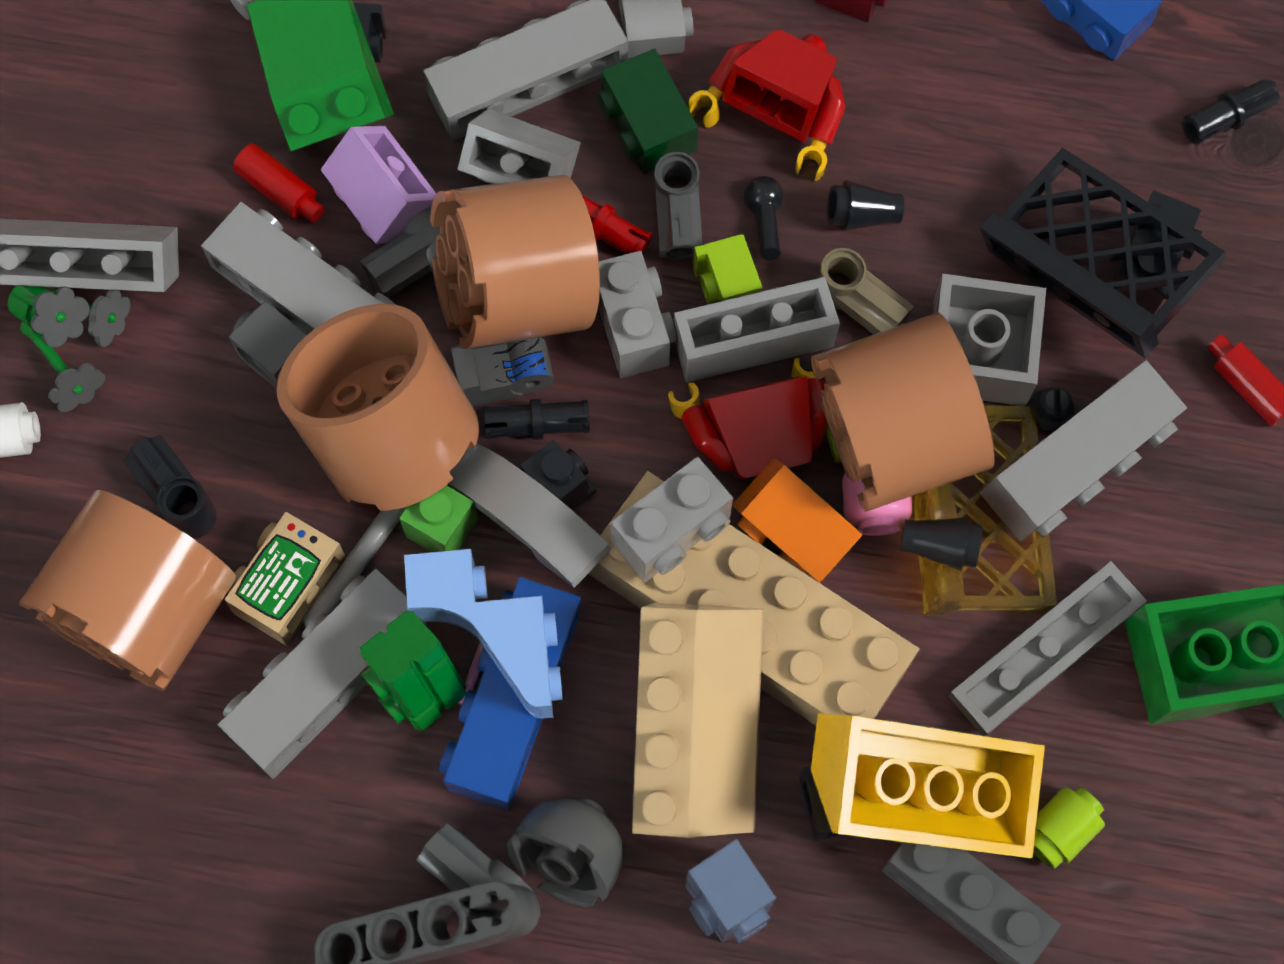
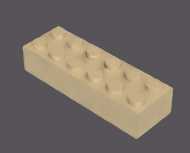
(815, 644)

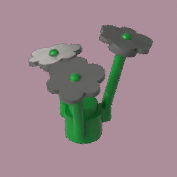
(56, 315)

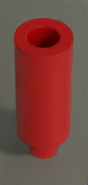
(277, 183)
(1249, 378)

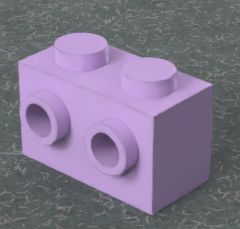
(377, 182)

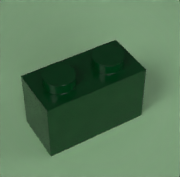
(647, 110)

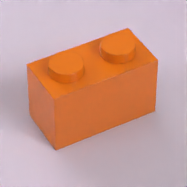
(795, 520)

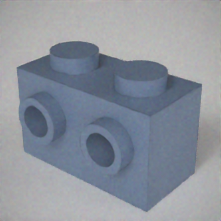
(729, 895)

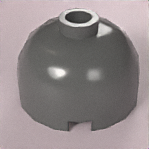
(571, 848)

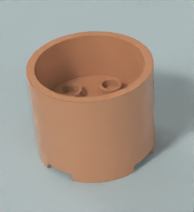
(515, 260)
(378, 406)
(904, 411)
(129, 588)

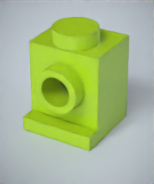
(726, 269)

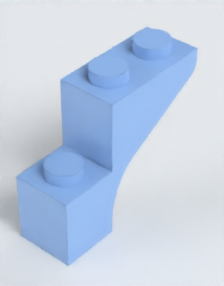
(511, 630)

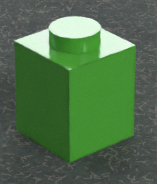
(440, 520)

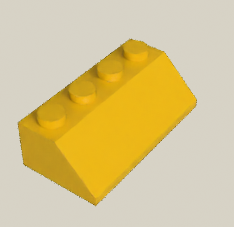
(927, 785)

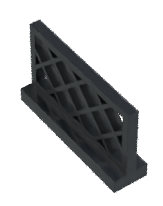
(1081, 288)

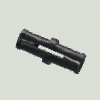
(536, 419)

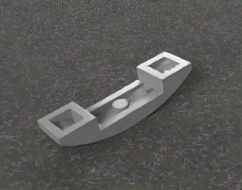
(529, 513)

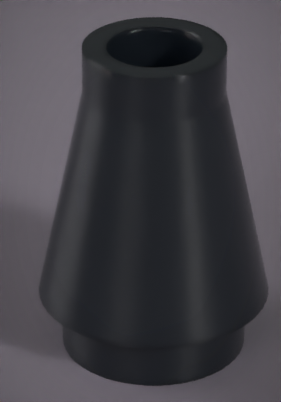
(862, 206)
(945, 541)

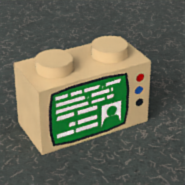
(284, 577)

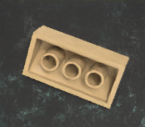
(697, 720)

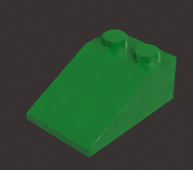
(317, 68)
(1209, 653)

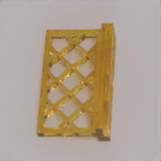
(944, 585)

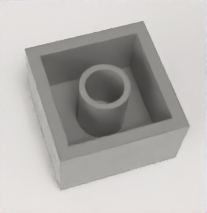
(998, 332)

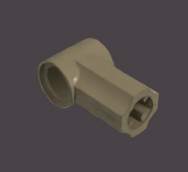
(867, 297)

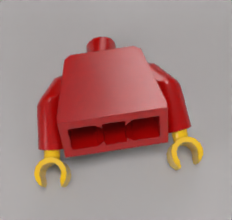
(783, 85)
(756, 424)

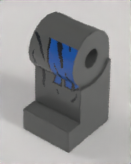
(503, 370)

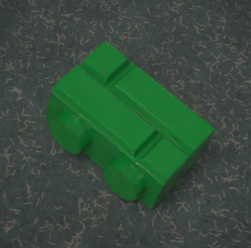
(411, 672)

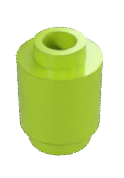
(1066, 826)

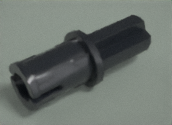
(1230, 111)

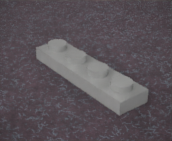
(1046, 649)

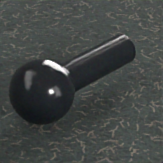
(764, 198)

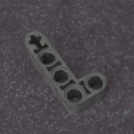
(427, 926)

